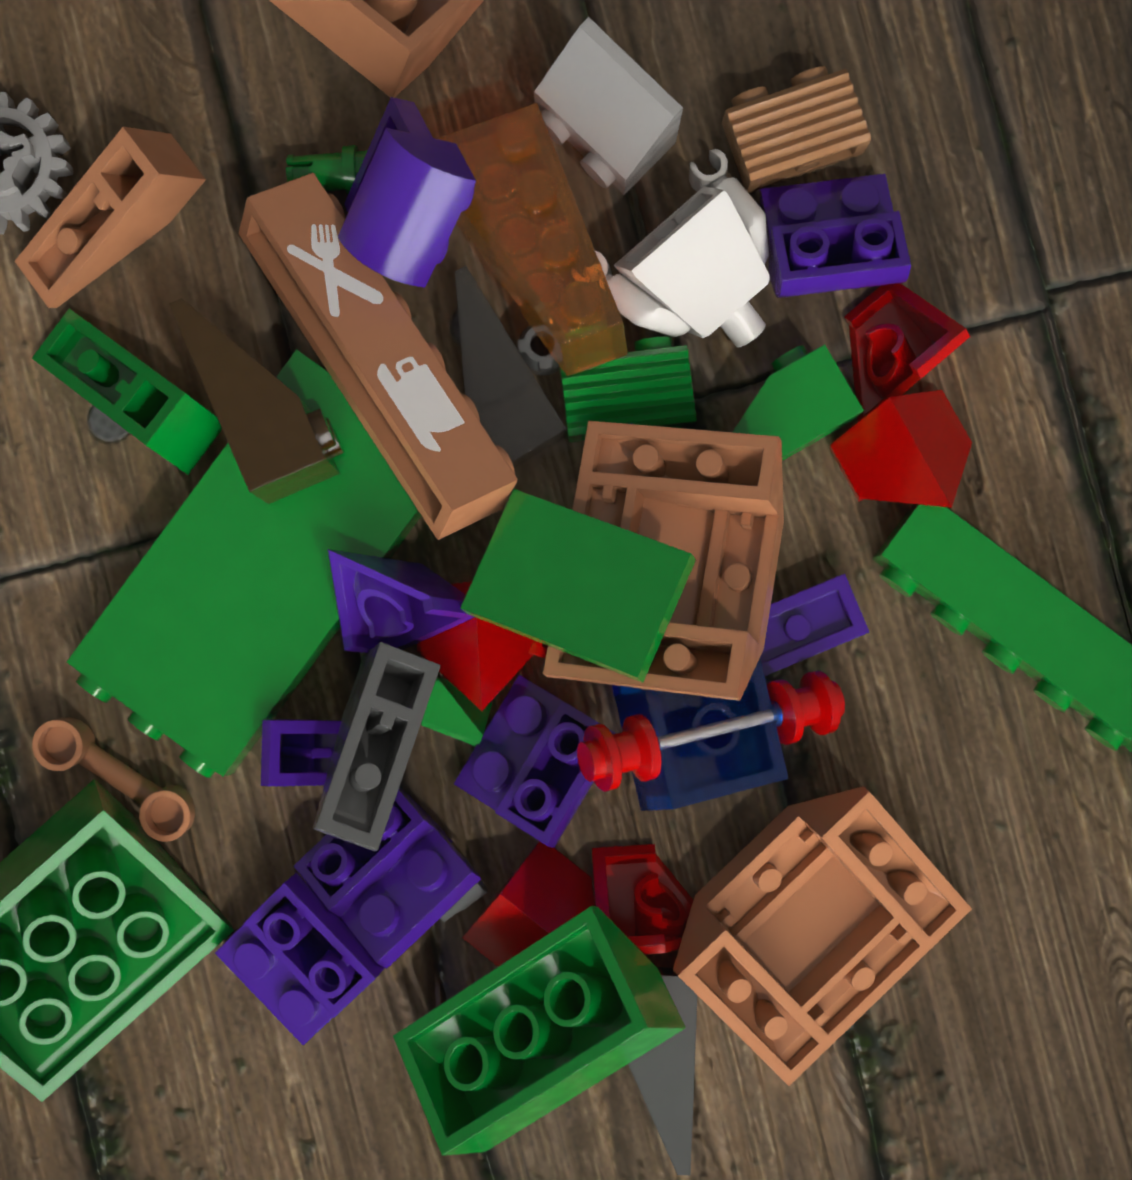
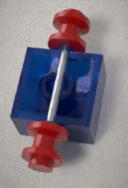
(705, 746)

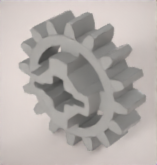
(26, 159)

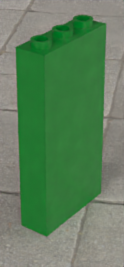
(242, 592)

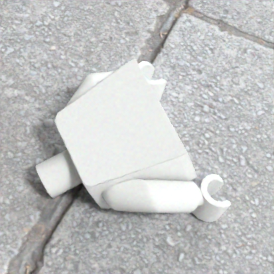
(698, 263)

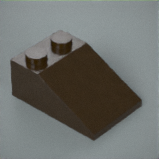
(267, 426)

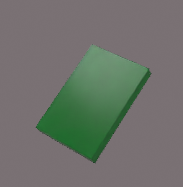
(578, 584)

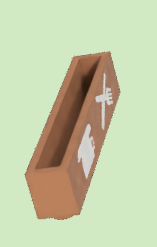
(377, 357)

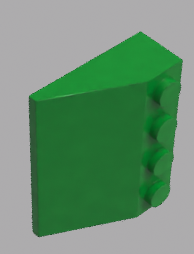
(90, 936)

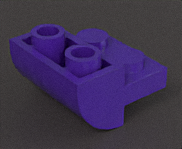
(406, 198)
(834, 236)
(530, 762)
(391, 892)
(299, 959)

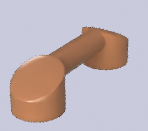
(67, 741)

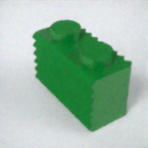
(637, 389)

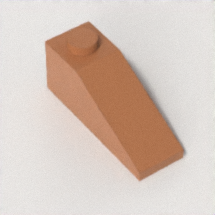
(110, 212)

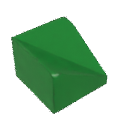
(454, 713)

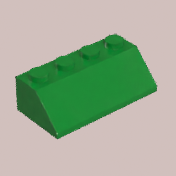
(535, 1033)

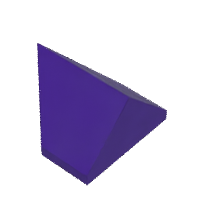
(391, 601)

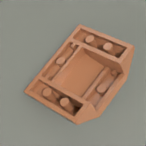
(723, 506)
(813, 926)

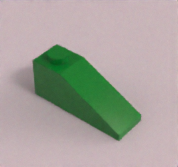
(128, 391)
(801, 401)

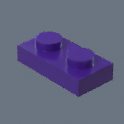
(811, 624)

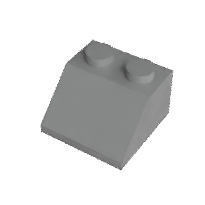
(607, 109)

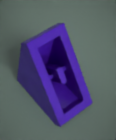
(297, 751)

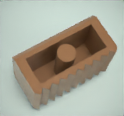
(795, 128)

